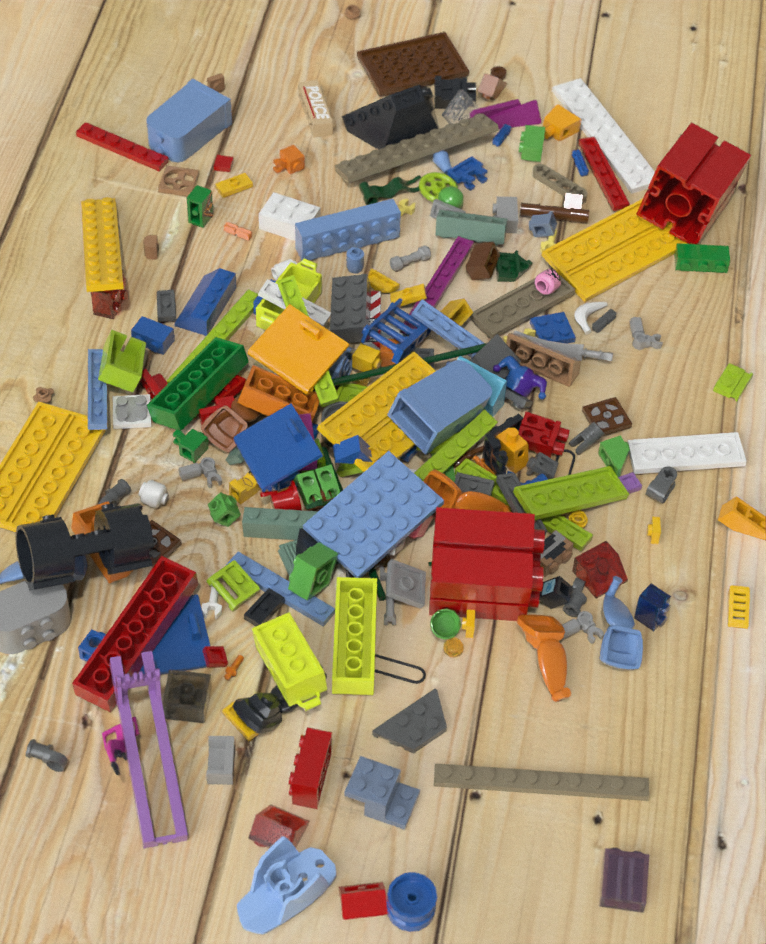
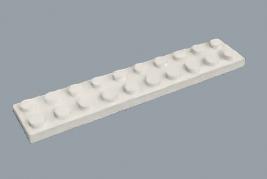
(597, 122)

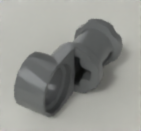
(116, 492)
(577, 598)
(53, 759)

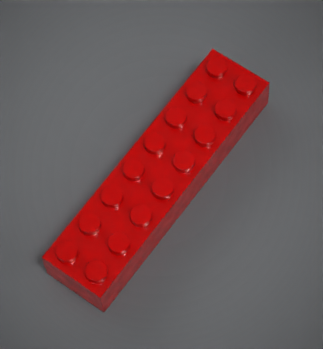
(136, 630)

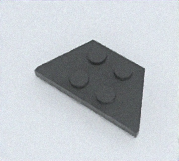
(415, 724)

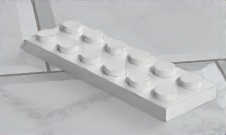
(686, 452)

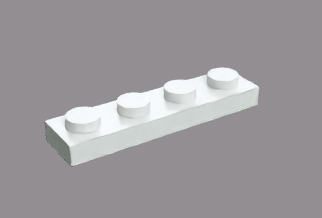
(271, 292)

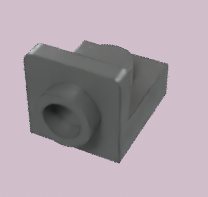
(542, 465)

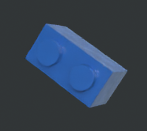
(156, 335)

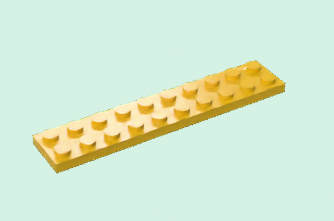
(101, 245)

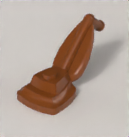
(227, 423)

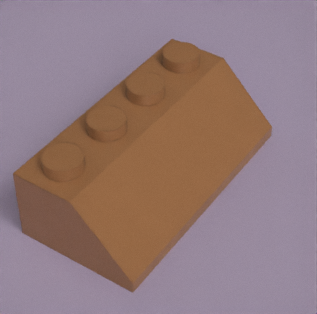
(544, 360)

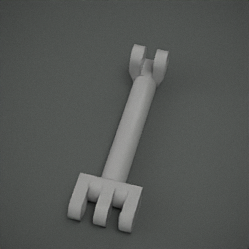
(390, 614)

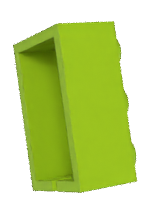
(122, 367)

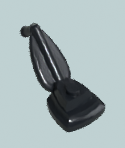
(263, 710)

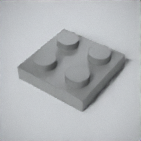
(406, 583)

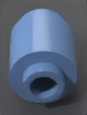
(355, 260)

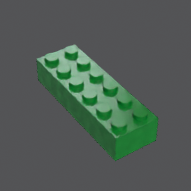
(197, 383)

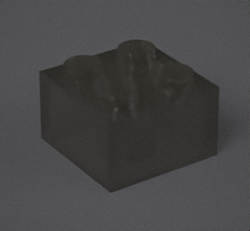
(186, 696)

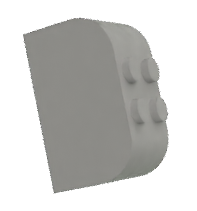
(31, 616)

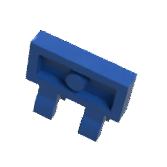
(463, 172)

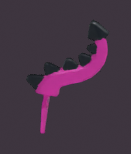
(115, 747)

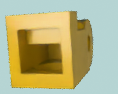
(245, 486)

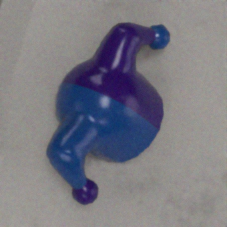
(521, 378)

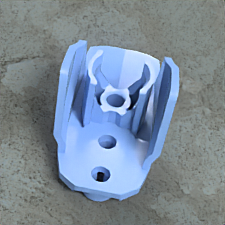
(278, 886)

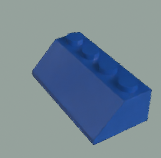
(207, 302)

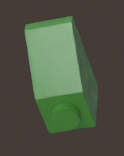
(614, 453)

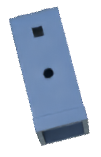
(188, 121)
(440, 404)

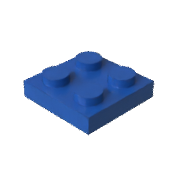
(553, 328)

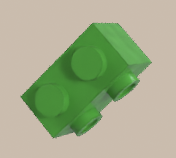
(532, 143)

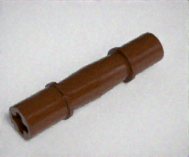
(560, 213)

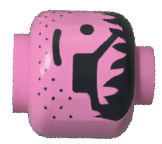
(547, 281)

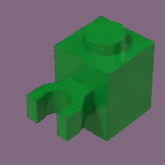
(191, 445)

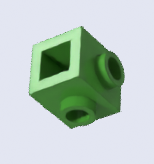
(224, 509)

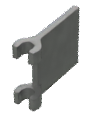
(493, 354)

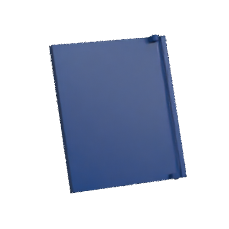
(277, 447)
(183, 641)

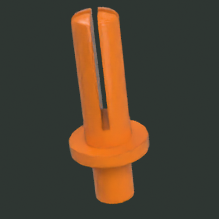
(480, 462)
(231, 670)

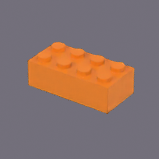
(270, 393)

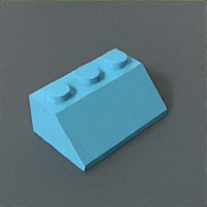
(498, 387)

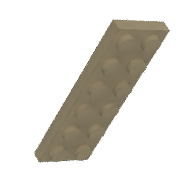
(517, 307)

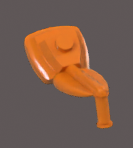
(455, 498)
(544, 634)

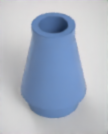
(442, 160)

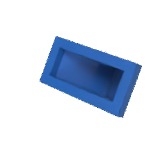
(352, 449)

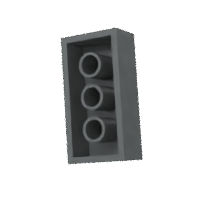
(350, 307)

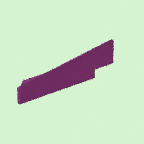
(511, 113)

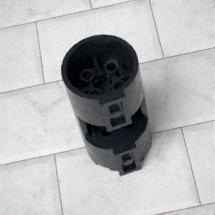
(48, 550)

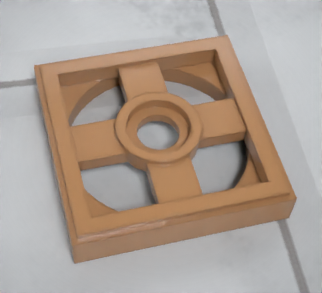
(176, 190)

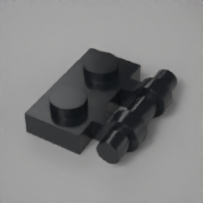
(493, 456)

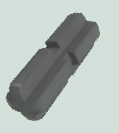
(606, 318)

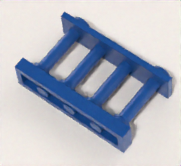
(407, 344)

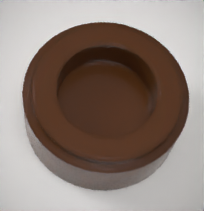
(499, 72)

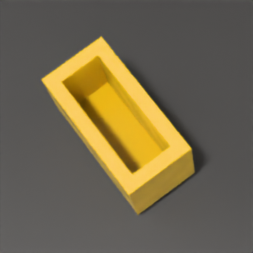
(458, 311)

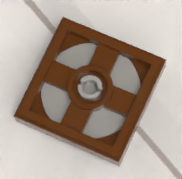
(607, 415)
(163, 542)

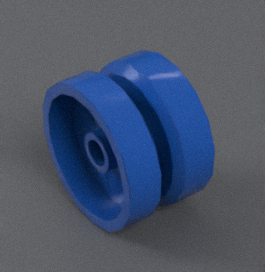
(411, 901)

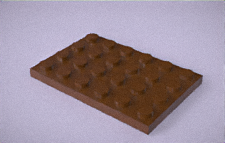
(412, 63)

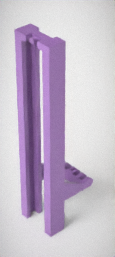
(151, 679)

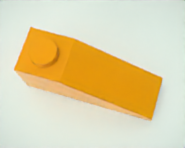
(743, 518)

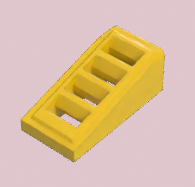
(742, 595)

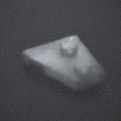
(459, 108)

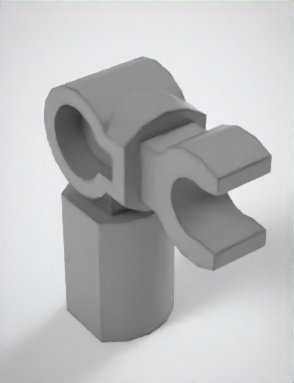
(640, 339)
(206, 467)
(583, 622)

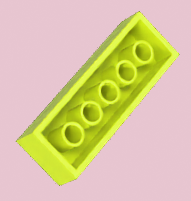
(354, 636)

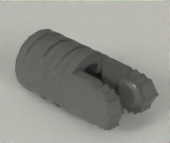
(590, 435)

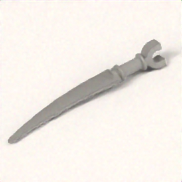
(571, 350)

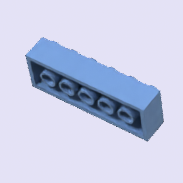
(347, 230)

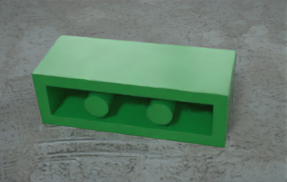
(702, 258)

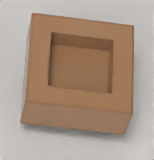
(216, 82)

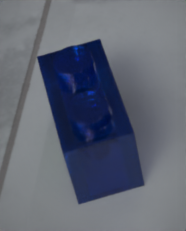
(652, 607)

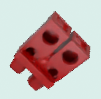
(543, 434)

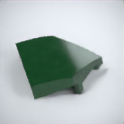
(511, 267)

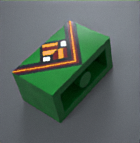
(200, 206)

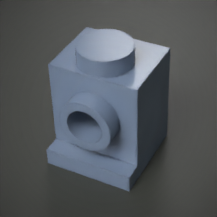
(543, 225)

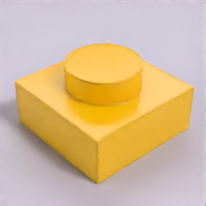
(654, 530)
(468, 623)

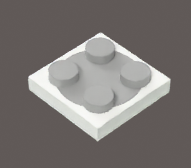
(131, 411)

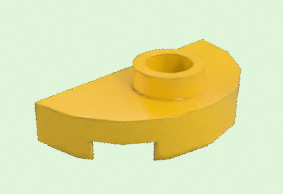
(381, 282)

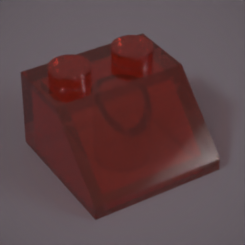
(598, 568)
(275, 823)

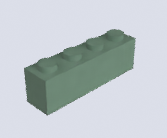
(471, 227)
(274, 522)

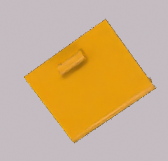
(298, 349)

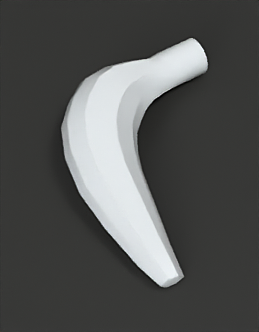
(584, 310)

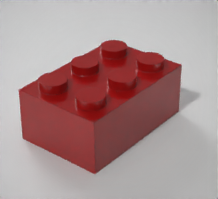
(310, 768)

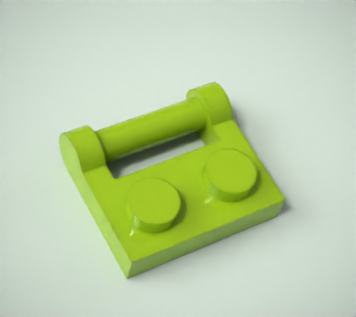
(238, 581)

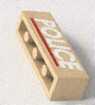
(316, 108)

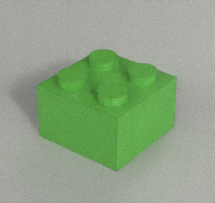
(312, 571)

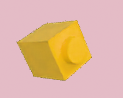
(366, 358)

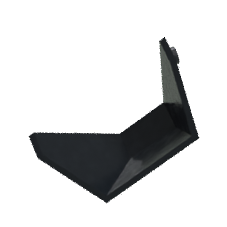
(394, 117)

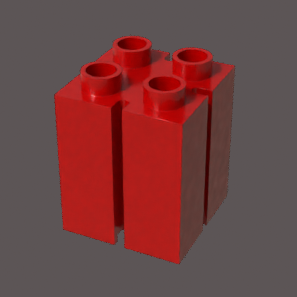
(693, 184)
(486, 563)

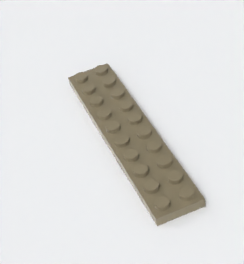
(416, 148)

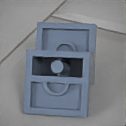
(382, 792)

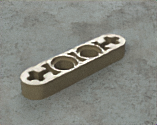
(544, 173)

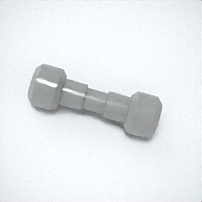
(398, 262)

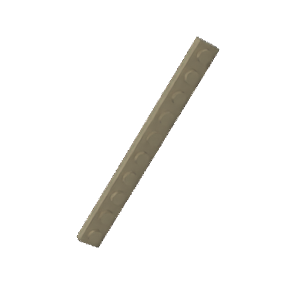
(541, 782)

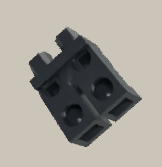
(447, 89)

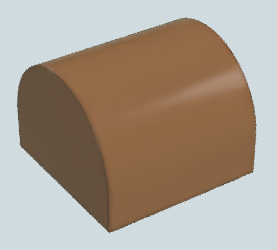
(151, 247)

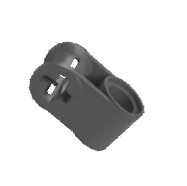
(662, 485)

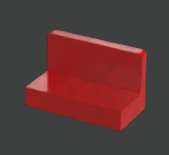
(152, 384)
(363, 900)

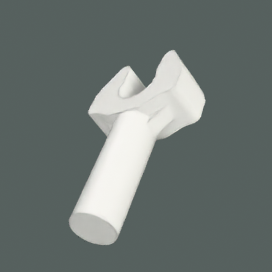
(212, 605)

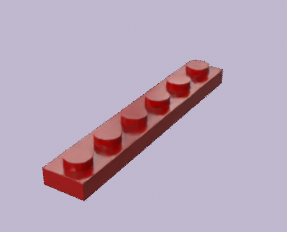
(122, 146)
(603, 173)

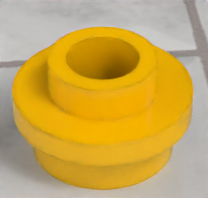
(579, 518)

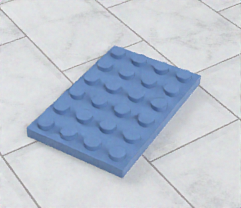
(373, 514)

